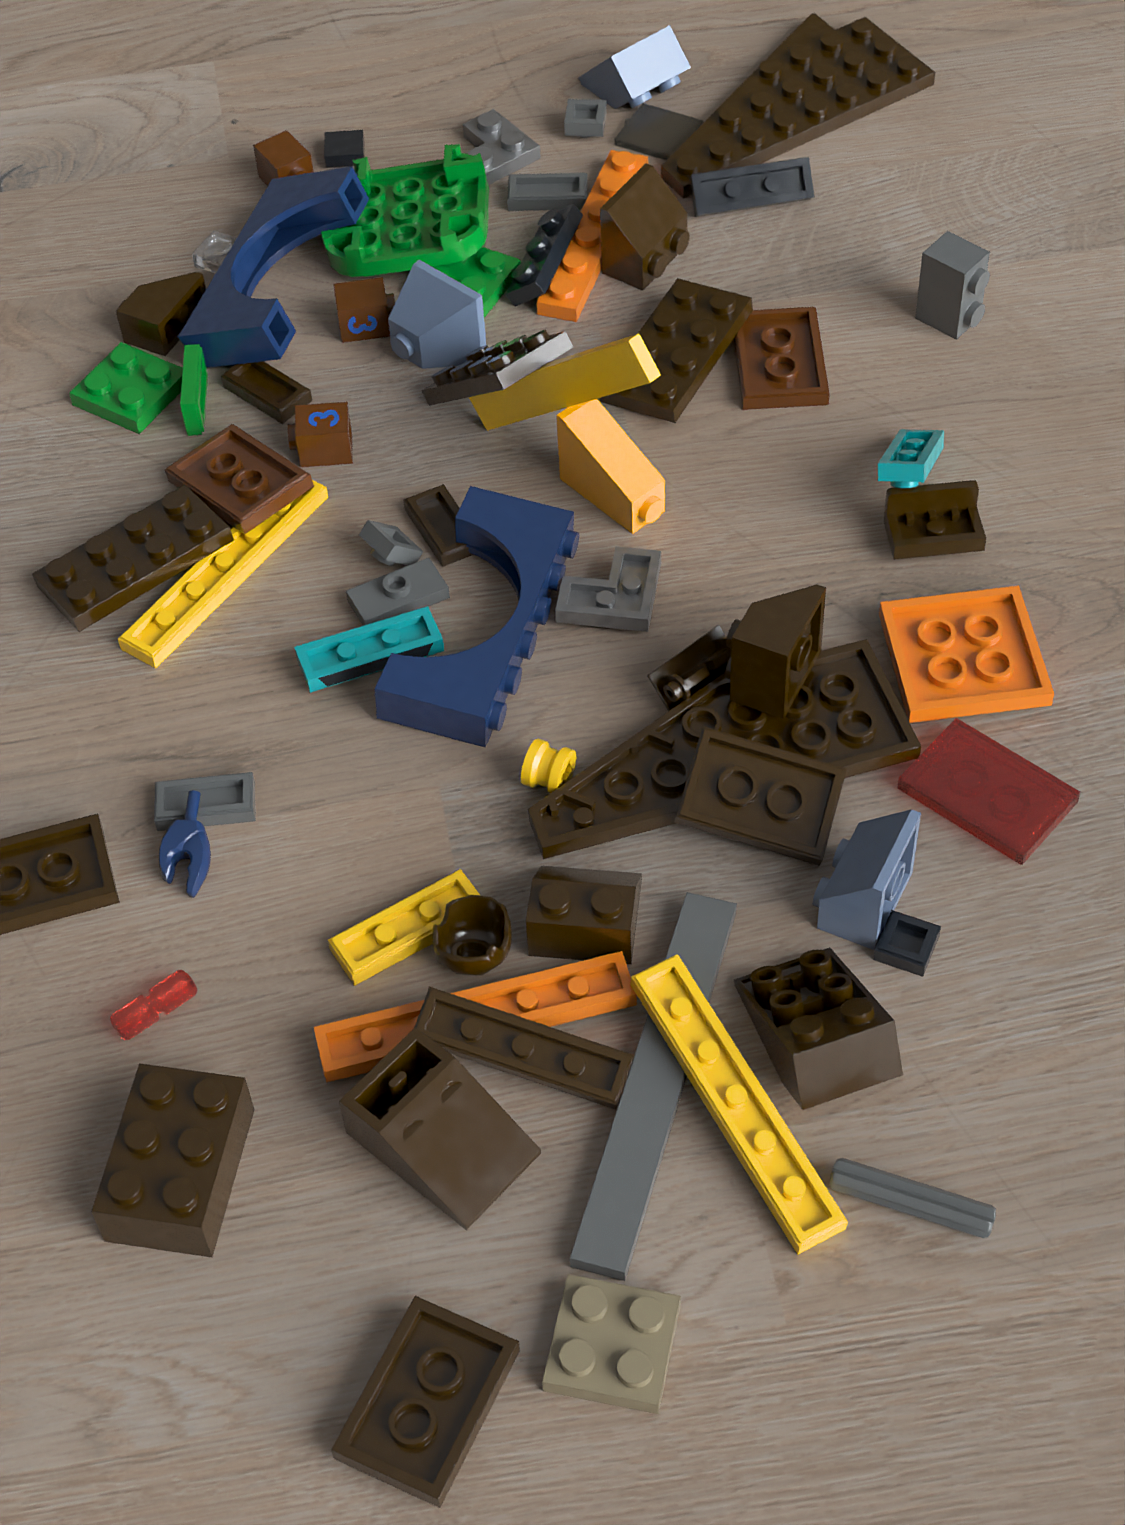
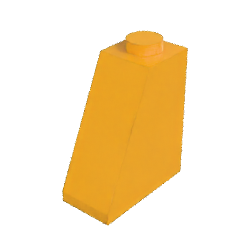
(608, 466)

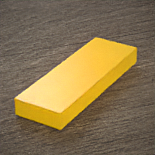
(397, 929)

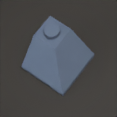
(436, 319)

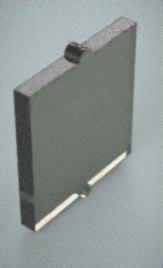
(656, 131)

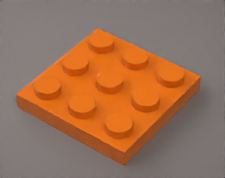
(965, 654)

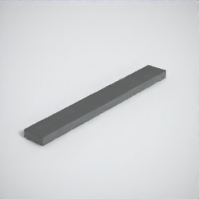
(647, 1106)

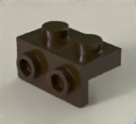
(934, 520)

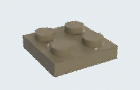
(612, 1344)

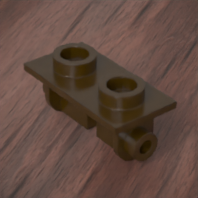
(691, 668)

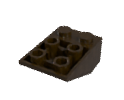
(820, 1027)
(437, 1128)

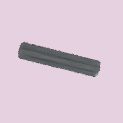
(913, 1197)

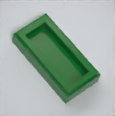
(194, 390)

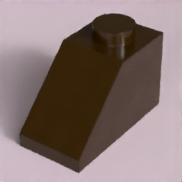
(159, 311)

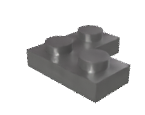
(500, 144)
(615, 603)

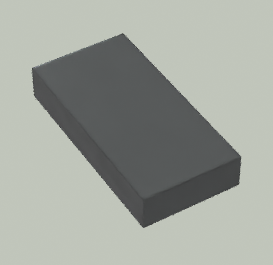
(546, 191)
(222, 799)

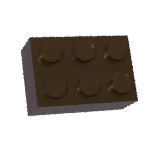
(174, 1160)

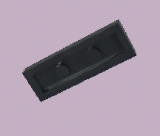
(751, 186)
(544, 254)

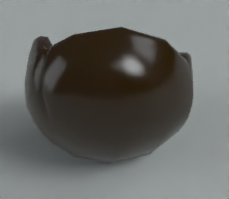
(473, 935)

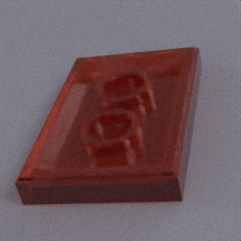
(988, 790)

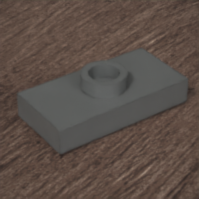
(398, 592)

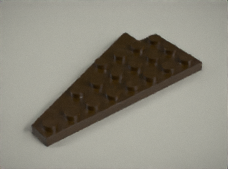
(799, 94)

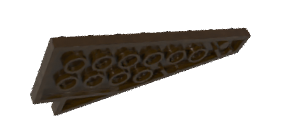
(838, 717)

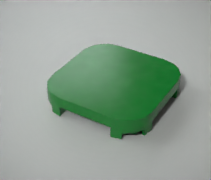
(414, 214)

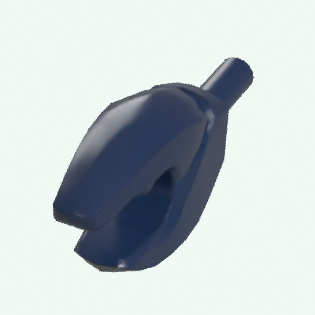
(186, 841)

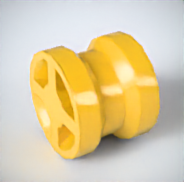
(547, 765)

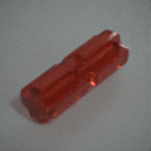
(144, 1012)

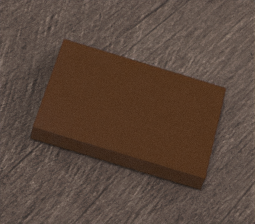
(781, 359)
(239, 478)

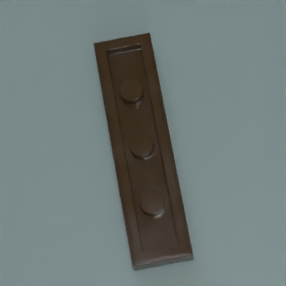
(525, 1048)

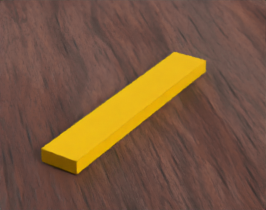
(569, 382)
(213, 581)
(739, 1105)

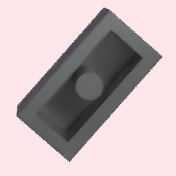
(952, 285)

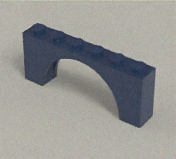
(290, 212)
(467, 690)

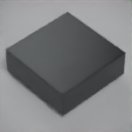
(343, 148)
(907, 943)

